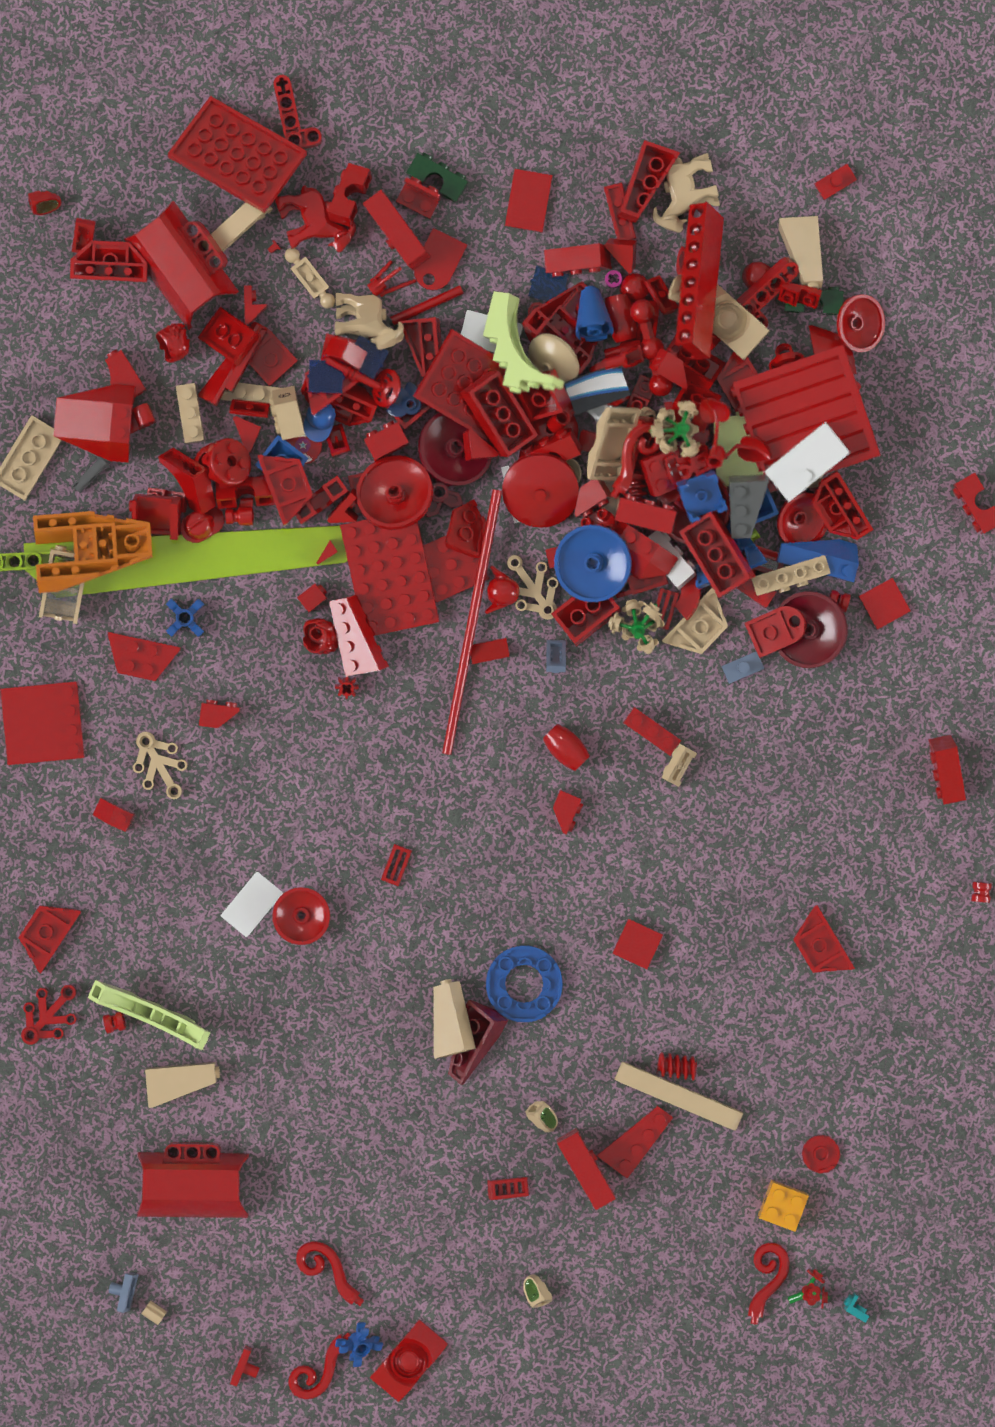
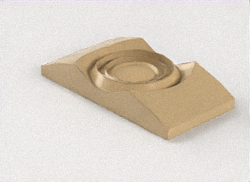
(736, 325)
(606, 454)

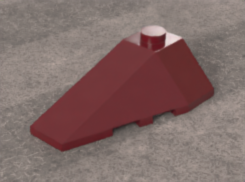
(486, 1029)

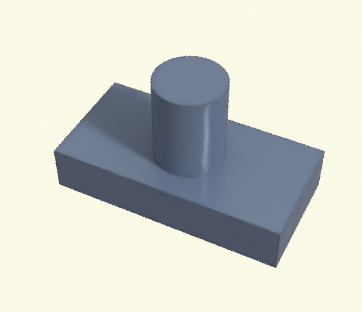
(556, 656)
(742, 667)
(125, 1291)

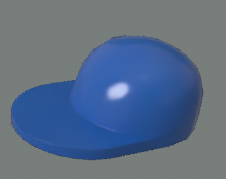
(320, 425)

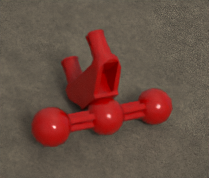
(634, 351)

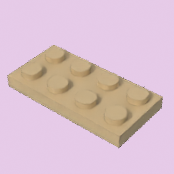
(28, 458)

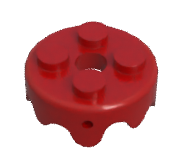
(217, 462)

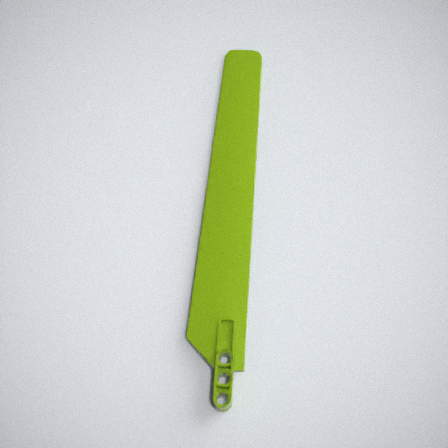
(216, 557)

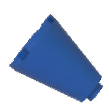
(593, 317)

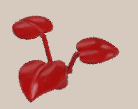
(750, 447)

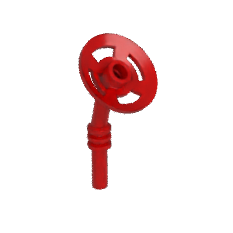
(377, 386)

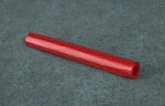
(426, 305)

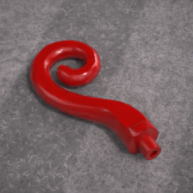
(625, 477)
(347, 1292)
(758, 1302)
(329, 1368)

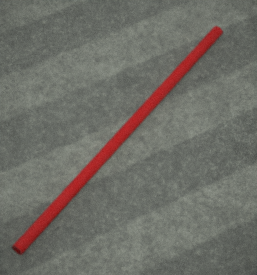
(472, 622)

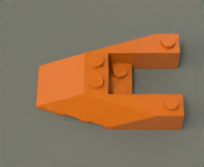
(100, 546)

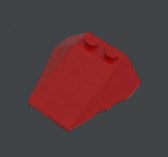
(560, 318)
(97, 421)

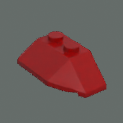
(109, 262)
(352, 407)
(839, 508)
(646, 555)

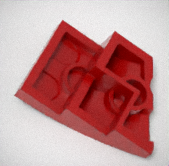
(825, 340)

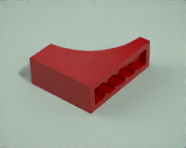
(122, 372)
(192, 479)

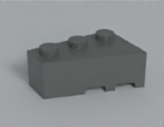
(745, 503)

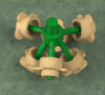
(685, 429)
(636, 628)

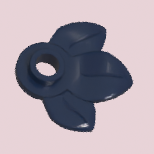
(401, 405)

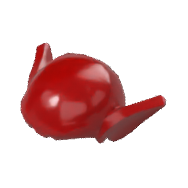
(501, 591)

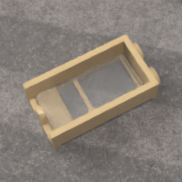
(66, 602)

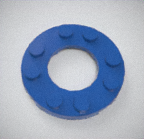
(514, 1009)

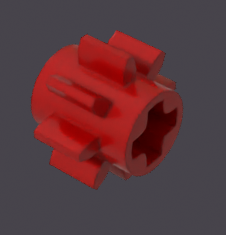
(346, 692)

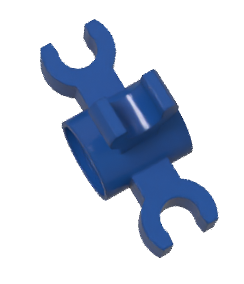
(198, 604)
(359, 1344)

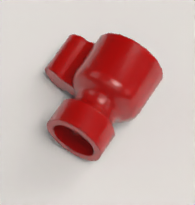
(243, 515)

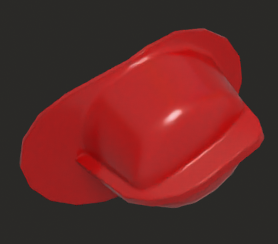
(199, 527)

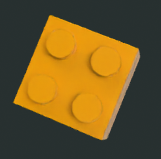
(783, 1205)

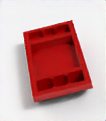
(409, 1360)

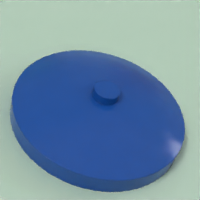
(592, 563)

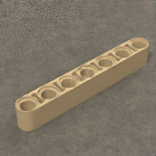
(679, 1096)

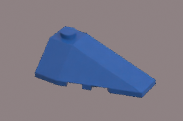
(840, 555)

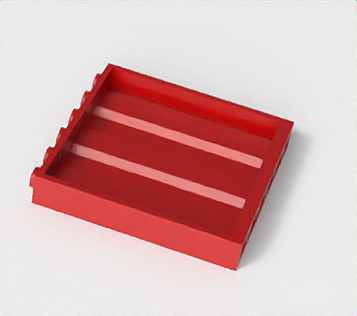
(800, 397)

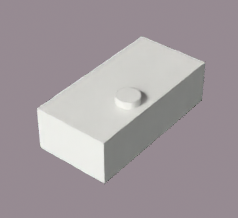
(807, 461)

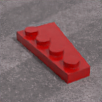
(632, 1146)

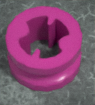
(612, 273)

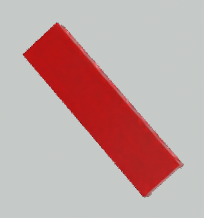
(701, 281)

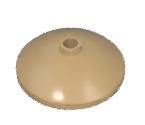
(552, 352)

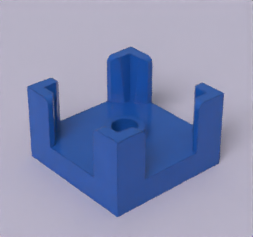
(701, 495)

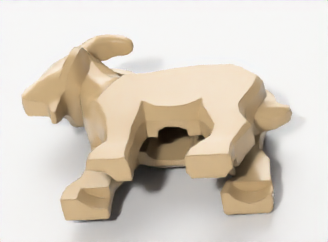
(683, 192)
(368, 320)

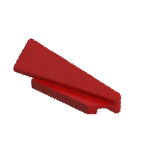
(229, 374)

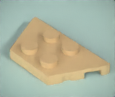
(701, 628)

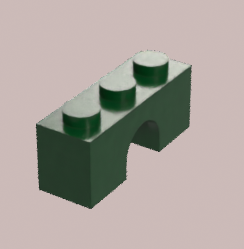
(423, 167)
(830, 300)

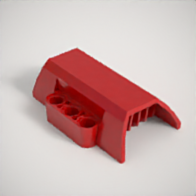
(180, 263)
(191, 1184)

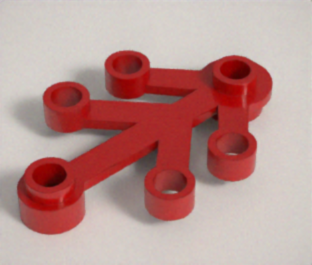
(46, 1016)

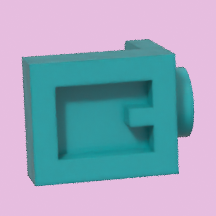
(858, 1310)

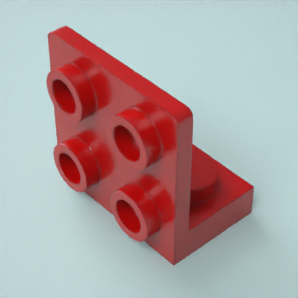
(419, 198)

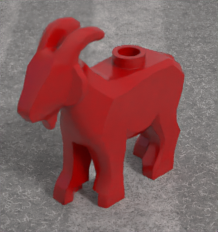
(316, 219)

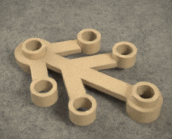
(534, 590)
(157, 762)

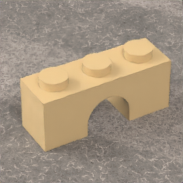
(190, 413)

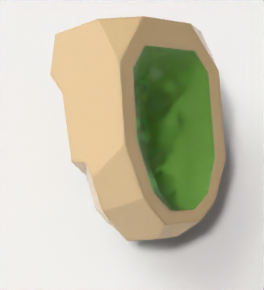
(542, 1116)
(536, 1291)

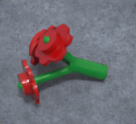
(811, 1292)

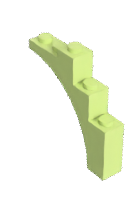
(509, 353)
(149, 1012)

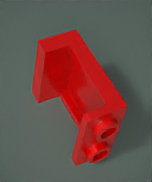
(160, 511)

